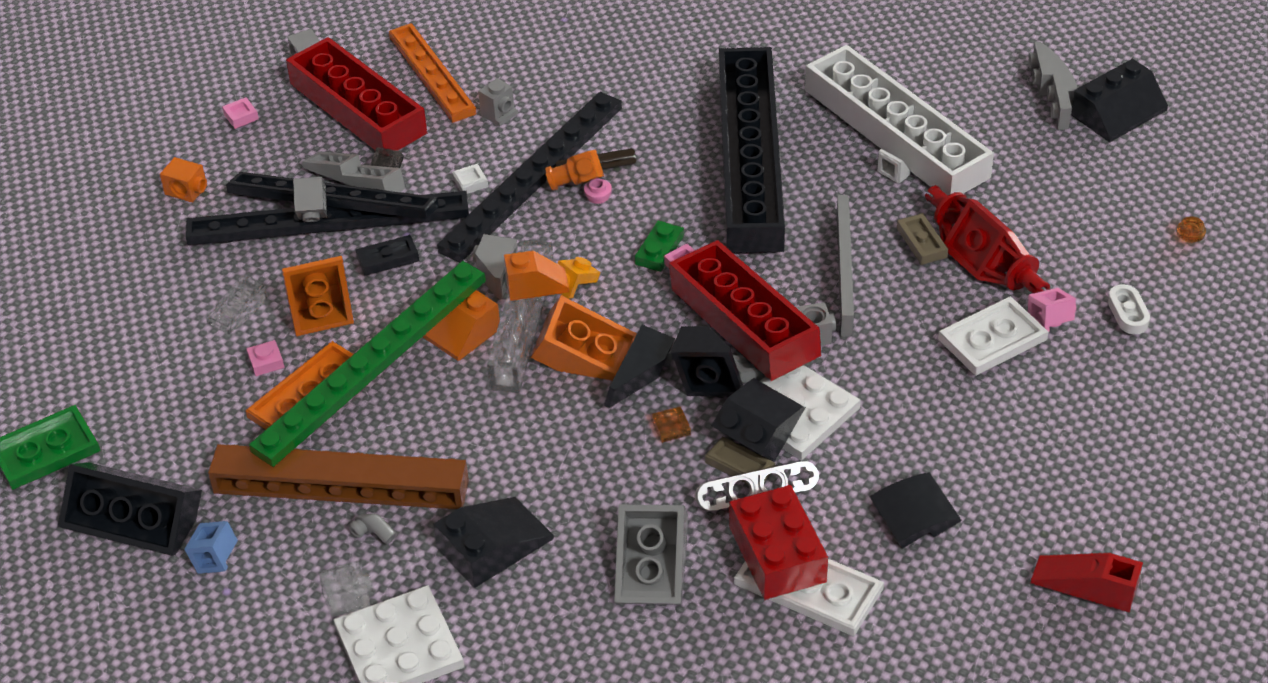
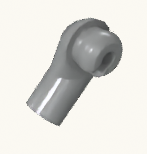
(372, 524)

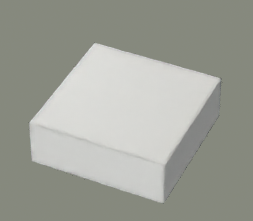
(470, 179)

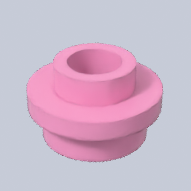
(597, 190)

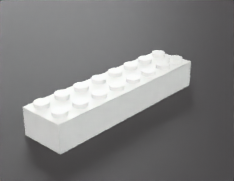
(898, 121)

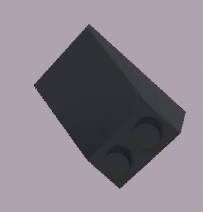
(489, 537)

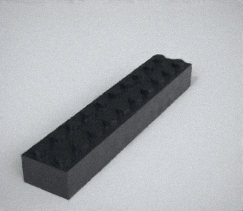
(750, 151)

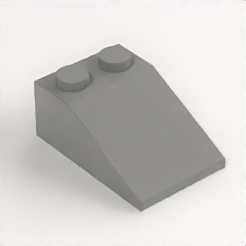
(650, 554)

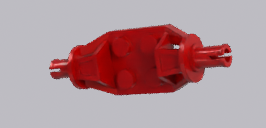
(984, 242)

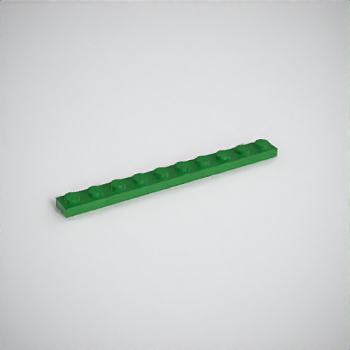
(366, 364)

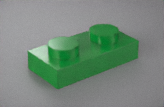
(660, 241)

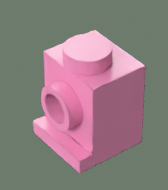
(1052, 307)

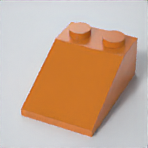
(318, 295)
(581, 341)

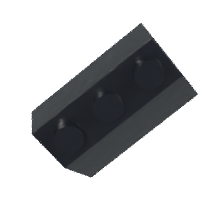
(1119, 100)

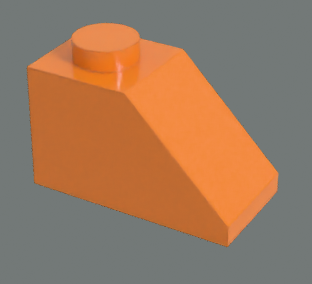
(533, 276)

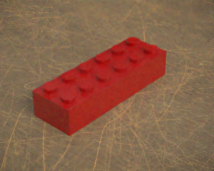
(356, 96)
(745, 310)

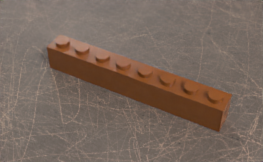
(342, 477)

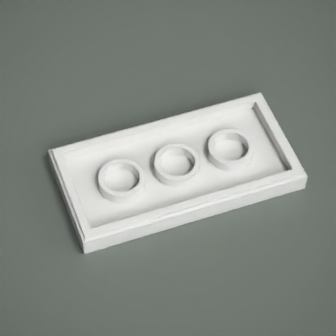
(838, 603)

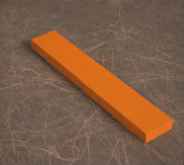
(432, 73)

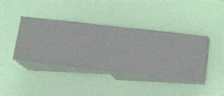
(348, 170)

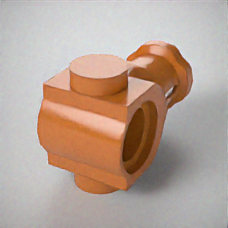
(578, 169)

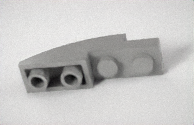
(1055, 81)

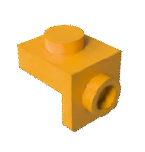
(578, 272)

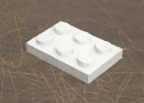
(993, 335)

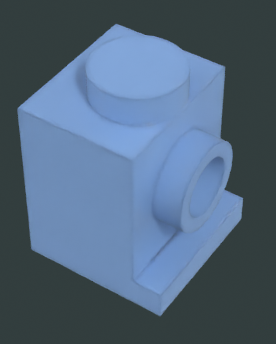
(211, 546)

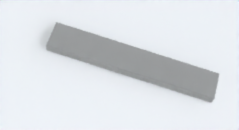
(845, 266)

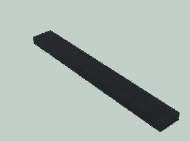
(337, 195)

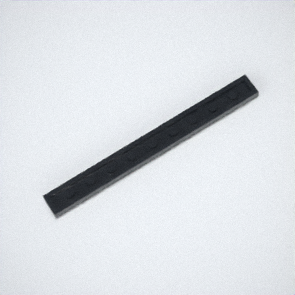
(528, 177)
(286, 223)

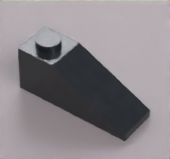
(641, 365)

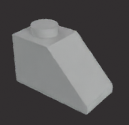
(490, 260)

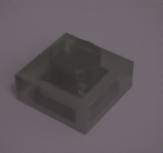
(387, 158)

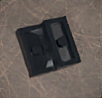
(915, 508)

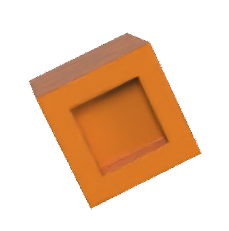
(183, 179)

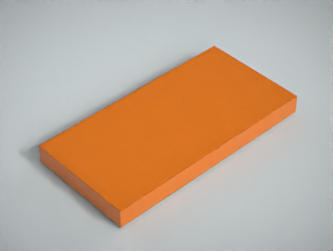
(297, 385)

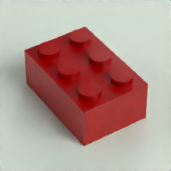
(778, 542)

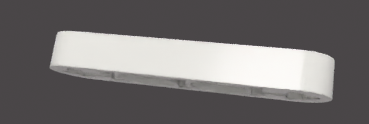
(756, 483)

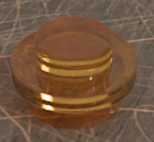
(1191, 229)

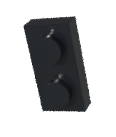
(387, 255)

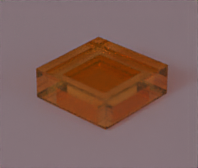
(671, 424)

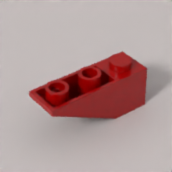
(1092, 576)

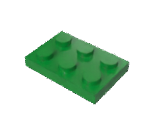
(45, 447)

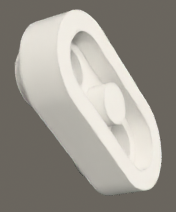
(1128, 309)

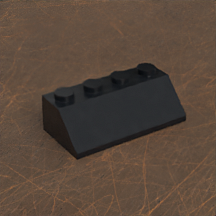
(128, 507)

